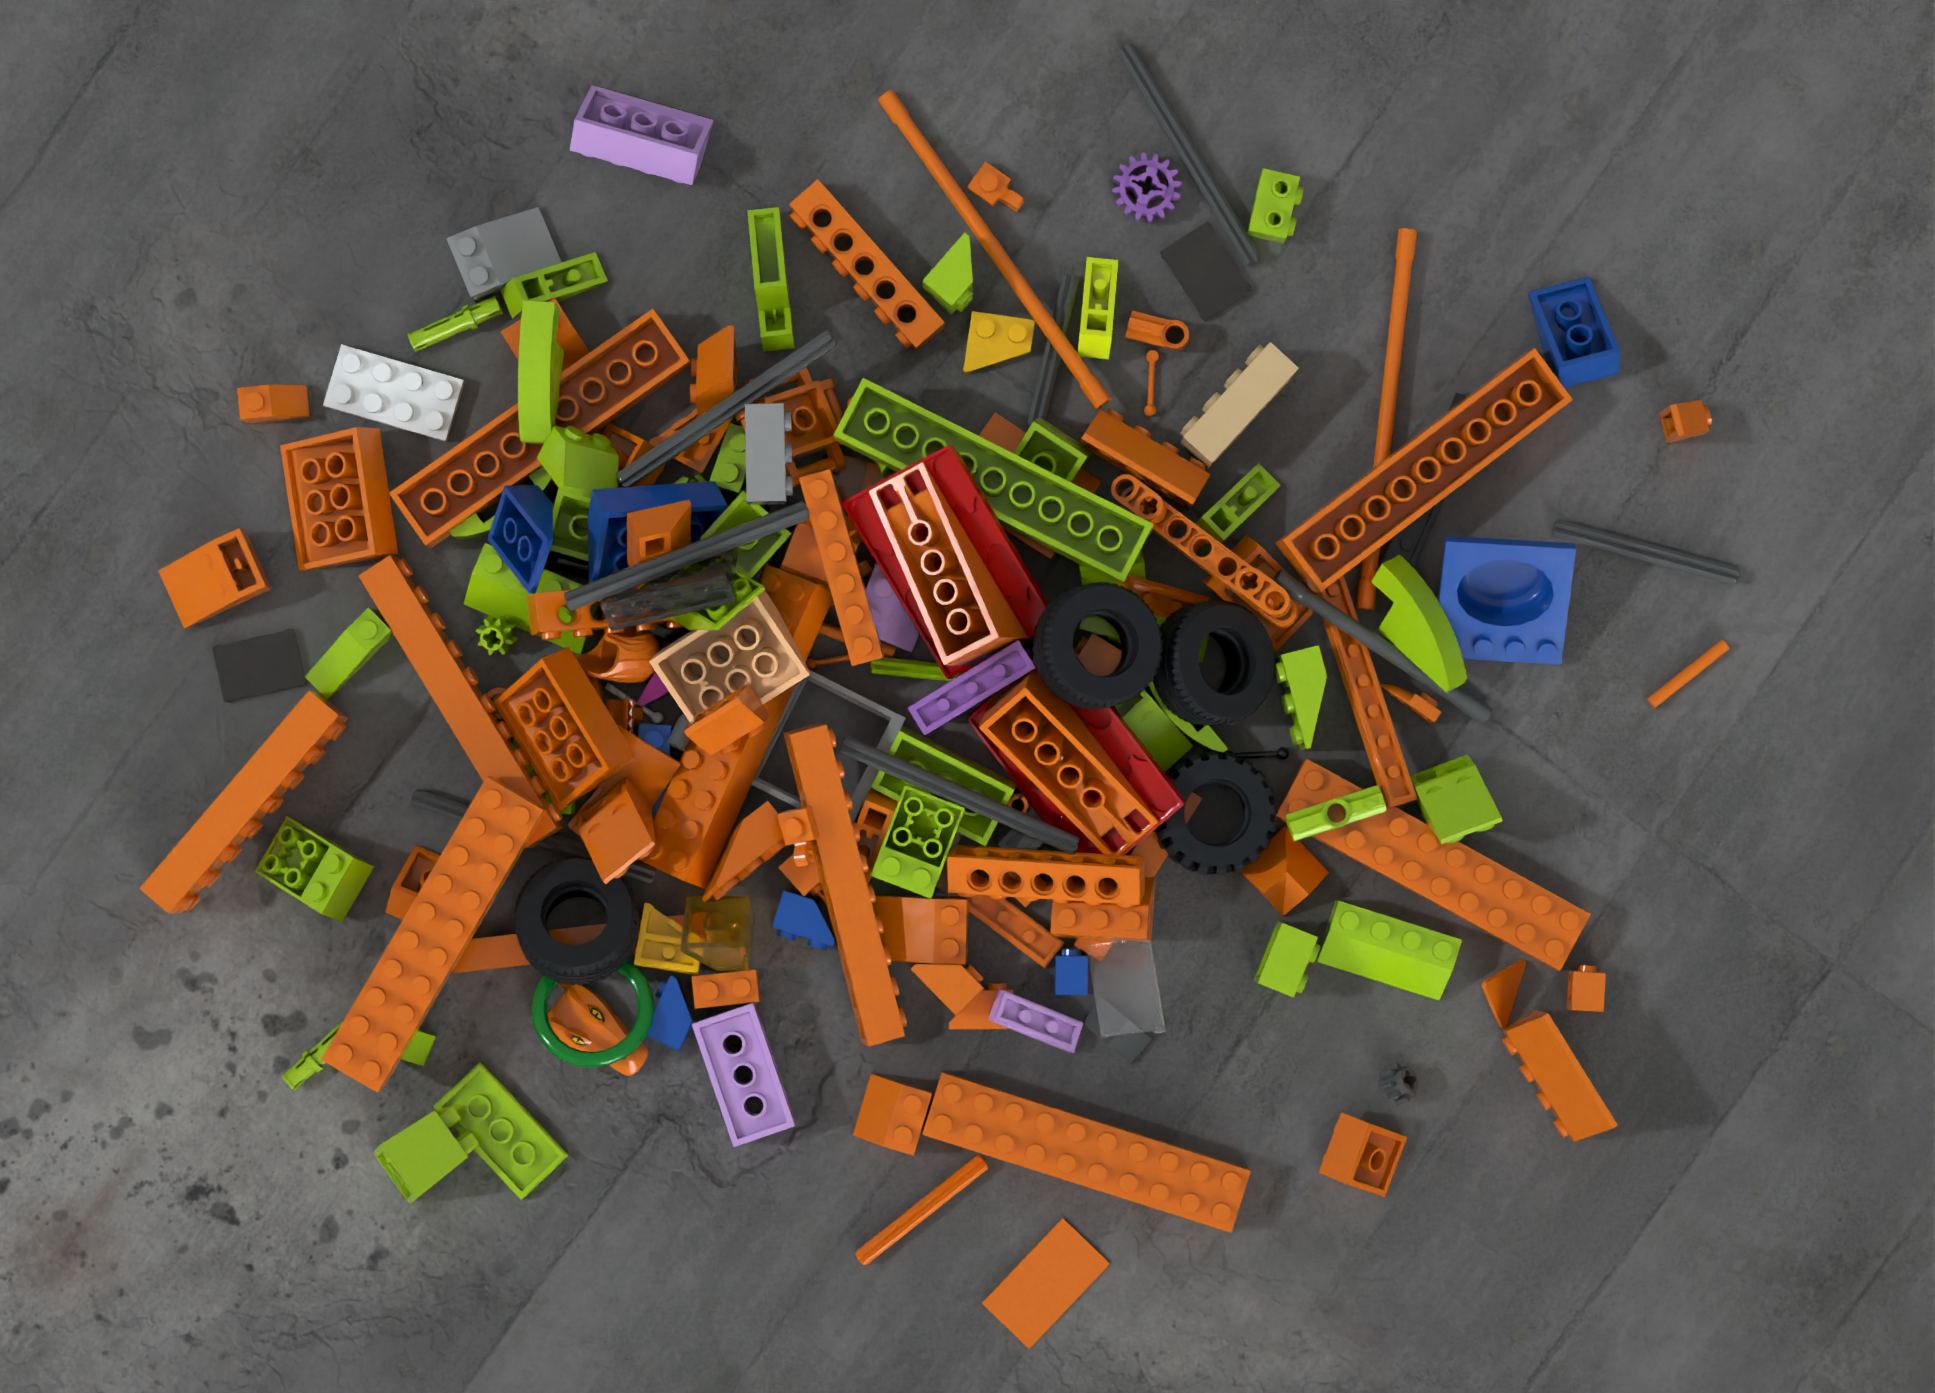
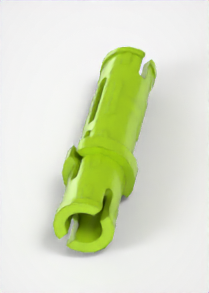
(460, 321)
(309, 1063)

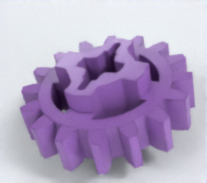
(1161, 191)

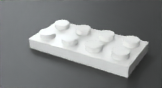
(394, 393)

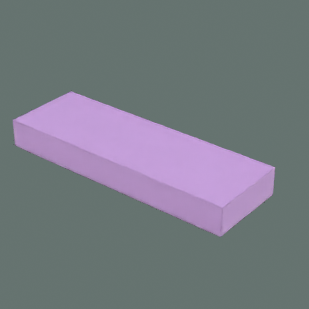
(1035, 1021)

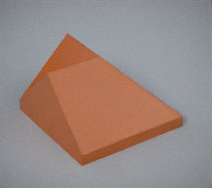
(1285, 872)

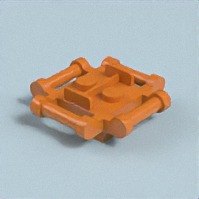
(814, 422)

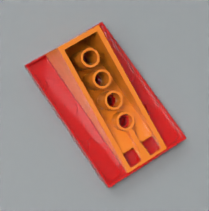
(948, 560)
(1076, 765)

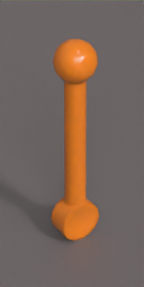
(1152, 357)
(812, 663)

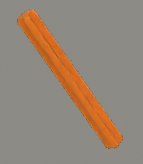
(921, 1210)

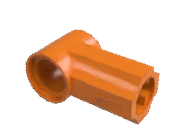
(1153, 331)

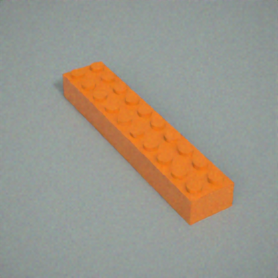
(590, 398)
(1424, 471)
(711, 789)
(1443, 873)
(434, 934)
(1086, 1151)

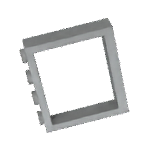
(895, 724)

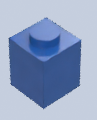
(1071, 973)

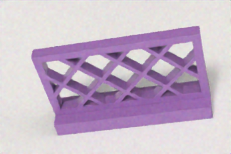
(972, 687)

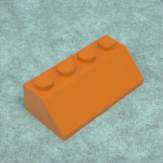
(1145, 459)

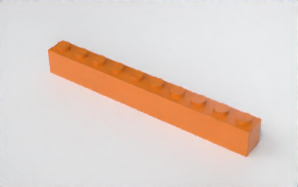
(454, 685)
(845, 885)

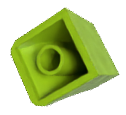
(424, 1153)

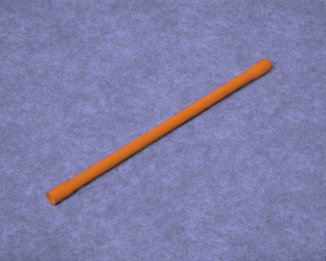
(1404, 257)
(1088, 382)

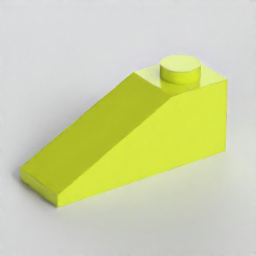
(1097, 308)

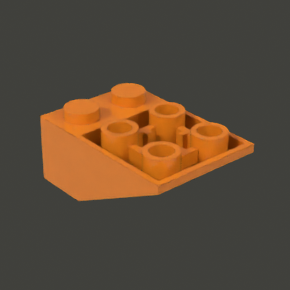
(215, 578)
(617, 830)
(753, 839)

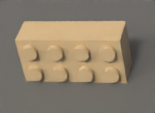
(1239, 405)

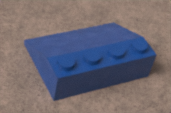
(609, 518)

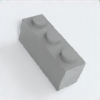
(767, 454)

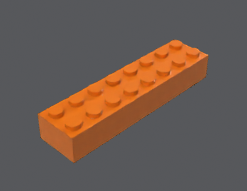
(245, 803)

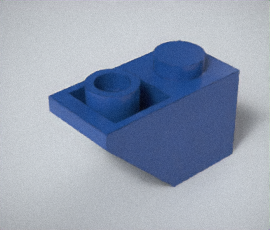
(803, 918)
(672, 1014)

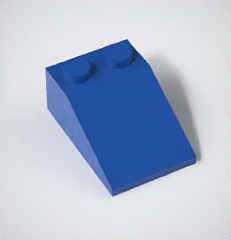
(1575, 332)
(523, 532)

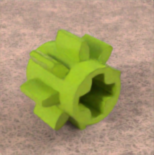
(489, 638)

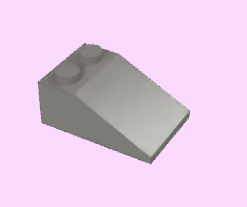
(502, 250)

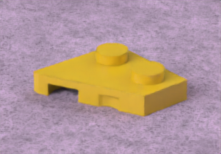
(996, 339)
(661, 943)

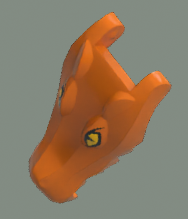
(589, 1024)

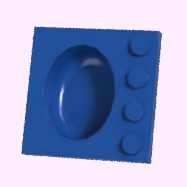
(1507, 597)

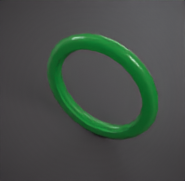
(603, 1057)

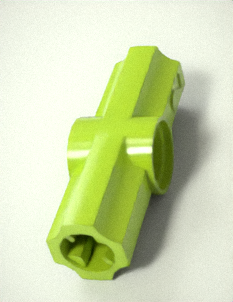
(1356, 807)

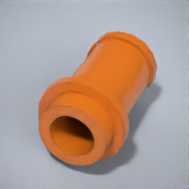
(1027, 806)

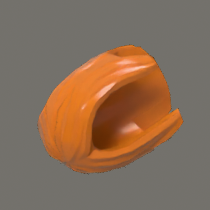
(621, 657)

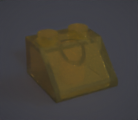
(719, 932)

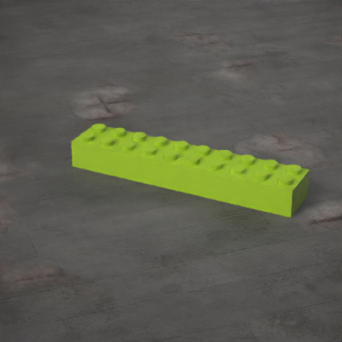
(1018, 491)

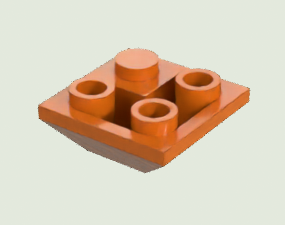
(657, 531)

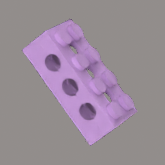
(730, 1092)

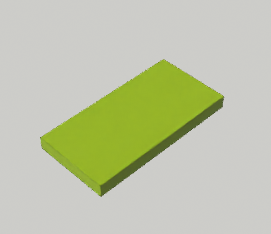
(506, 1131)

